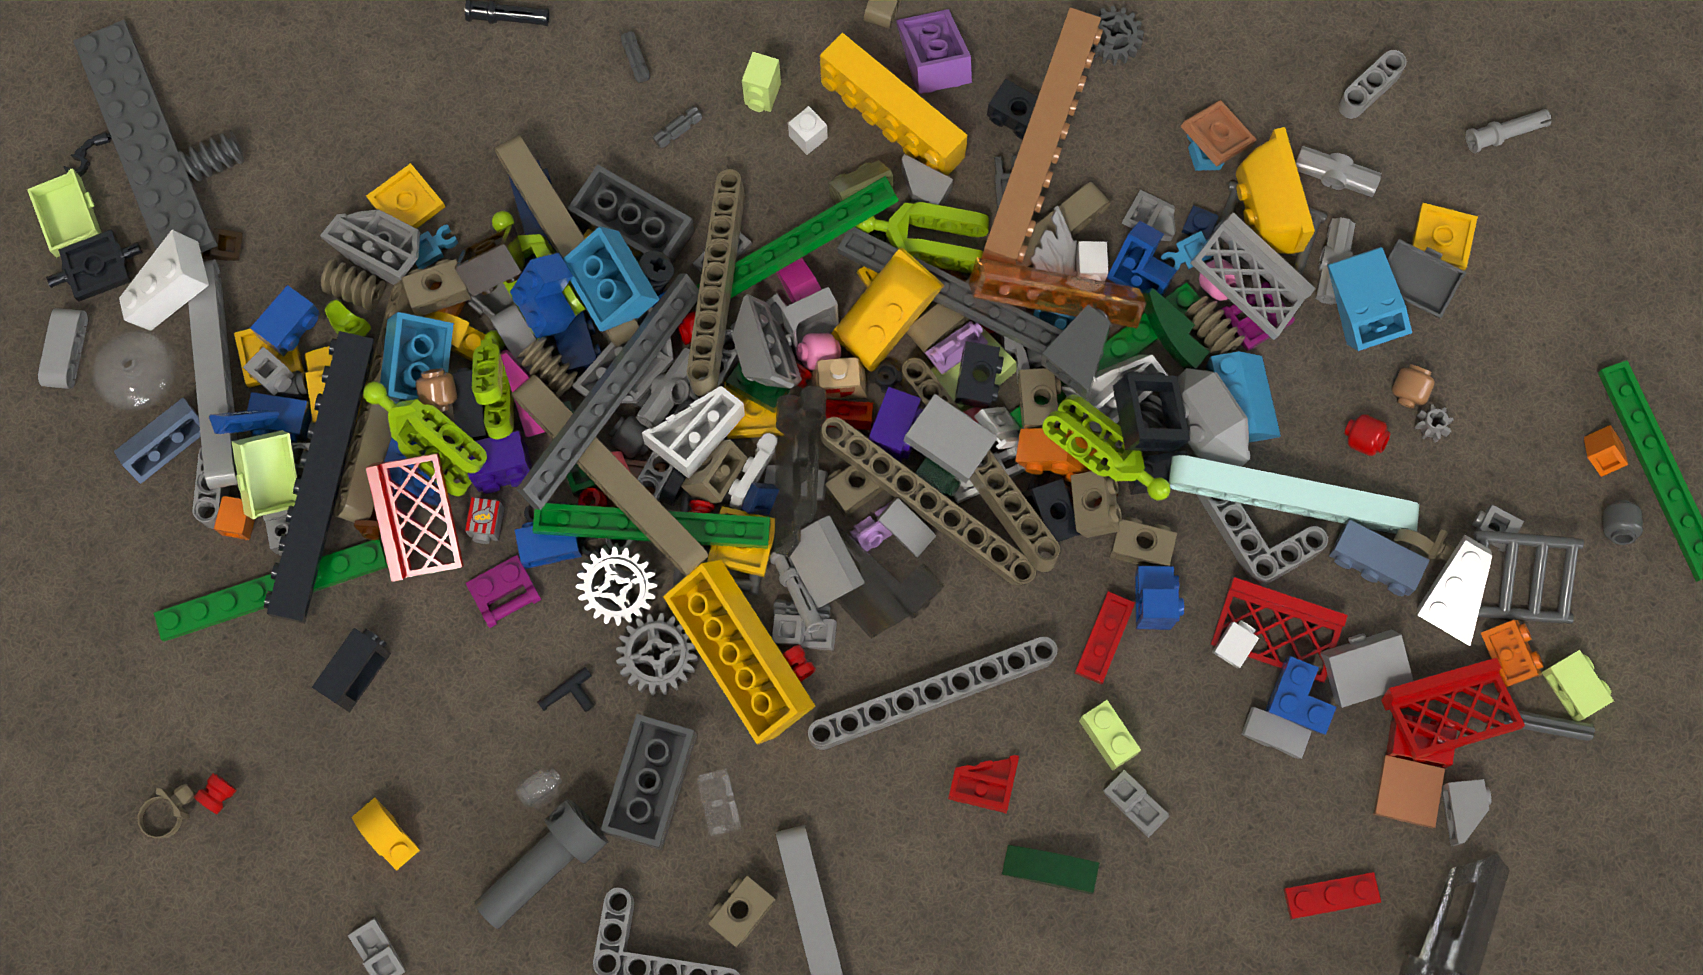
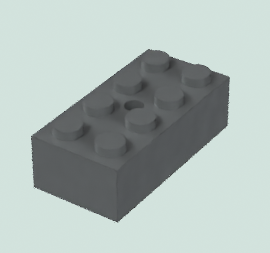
(637, 215)
(654, 752)

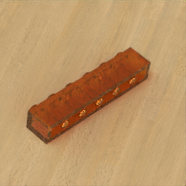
(1055, 291)

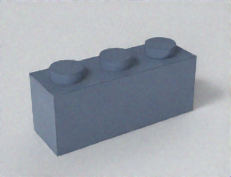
(160, 441)
(1379, 559)

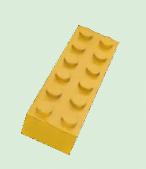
(891, 106)
(738, 651)

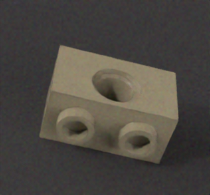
(448, 294)
(1033, 384)
(716, 473)
(1086, 490)
(850, 498)
(1127, 550)
(735, 929)

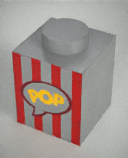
(484, 520)

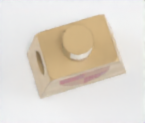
(840, 378)

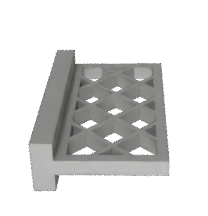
(1263, 262)

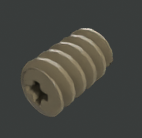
(351, 287)
(1212, 328)
(548, 367)

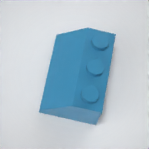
(609, 279)
(410, 348)
(1248, 384)

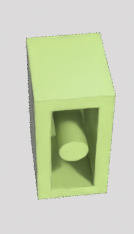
(761, 82)
(1578, 686)
(1109, 735)

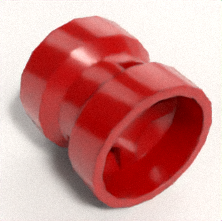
(798, 663)
(215, 793)

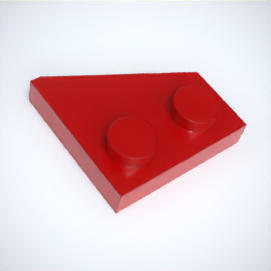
(985, 784)

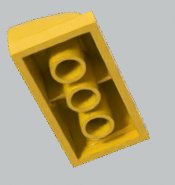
(1275, 196)
(887, 309)

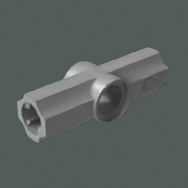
(1337, 171)
(1336, 249)
(666, 392)

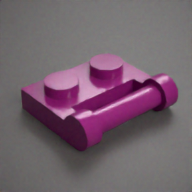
(1252, 332)
(497, 584)

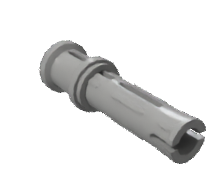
(1497, 132)
(803, 602)

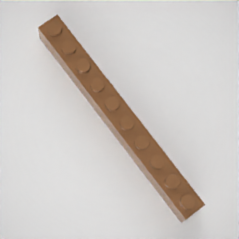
(1041, 138)

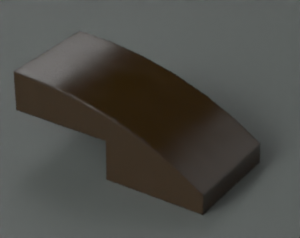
(228, 246)

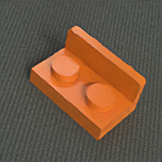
(1511, 648)

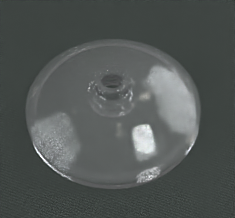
(148, 377)

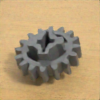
(1127, 37)

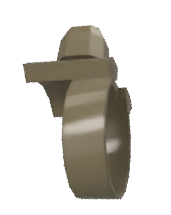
(1424, 546)
(182, 795)

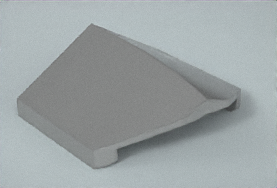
(1153, 213)

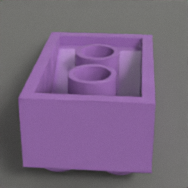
(935, 51)

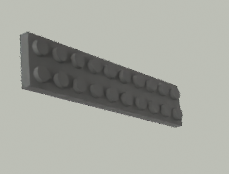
(142, 136)

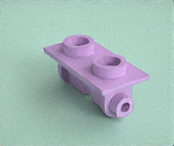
(949, 351)
(870, 533)

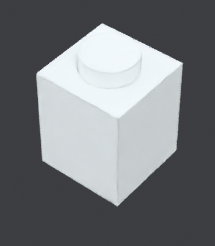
(807, 130)
(1092, 260)
(1236, 643)

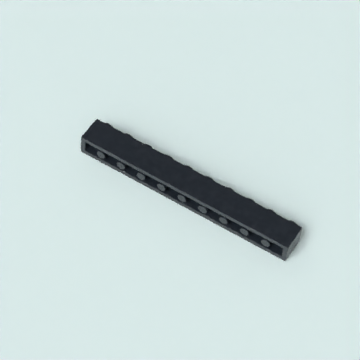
(321, 477)

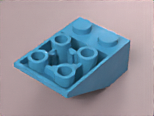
(1368, 300)

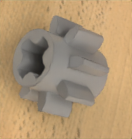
(1428, 429)

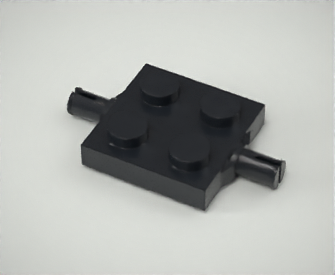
(94, 265)

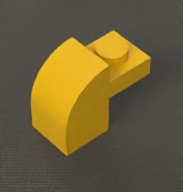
(464, 337)
(384, 834)

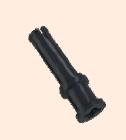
(494, 12)

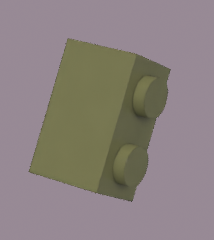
(847, 185)

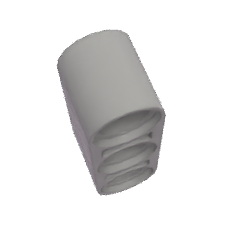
(1377, 74)
(514, 332)
(61, 348)

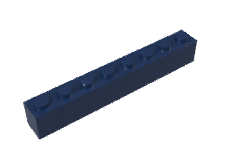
(576, 341)

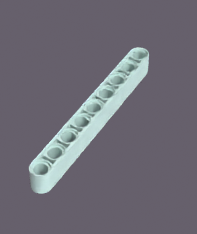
(1292, 494)

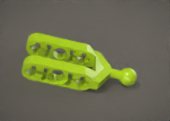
(936, 218)
(539, 245)
(493, 387)
(427, 439)
(1122, 463)

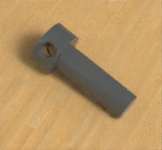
(570, 837)

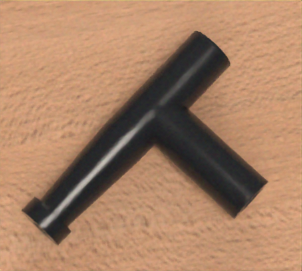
(571, 685)

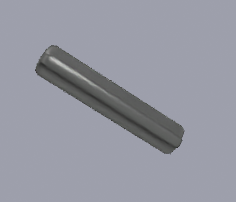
(1554, 725)

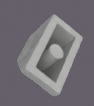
(925, 183)
(1464, 807)

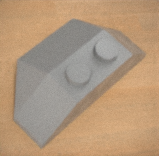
(375, 242)
(763, 346)
(603, 361)
(1213, 418)

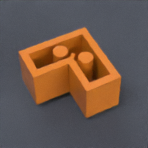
(1041, 454)

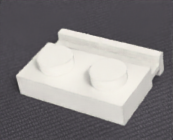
(1001, 424)

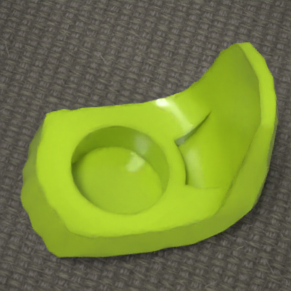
(345, 321)

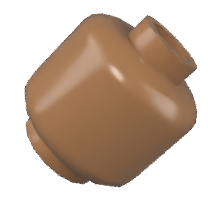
(1413, 386)
(436, 389)

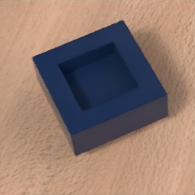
(1200, 221)
(760, 498)

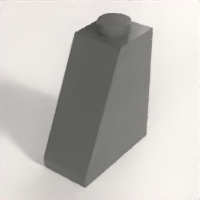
(1078, 350)

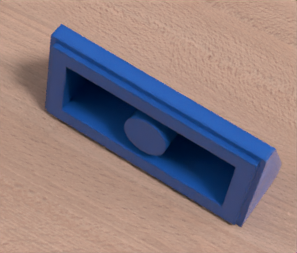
(242, 421)

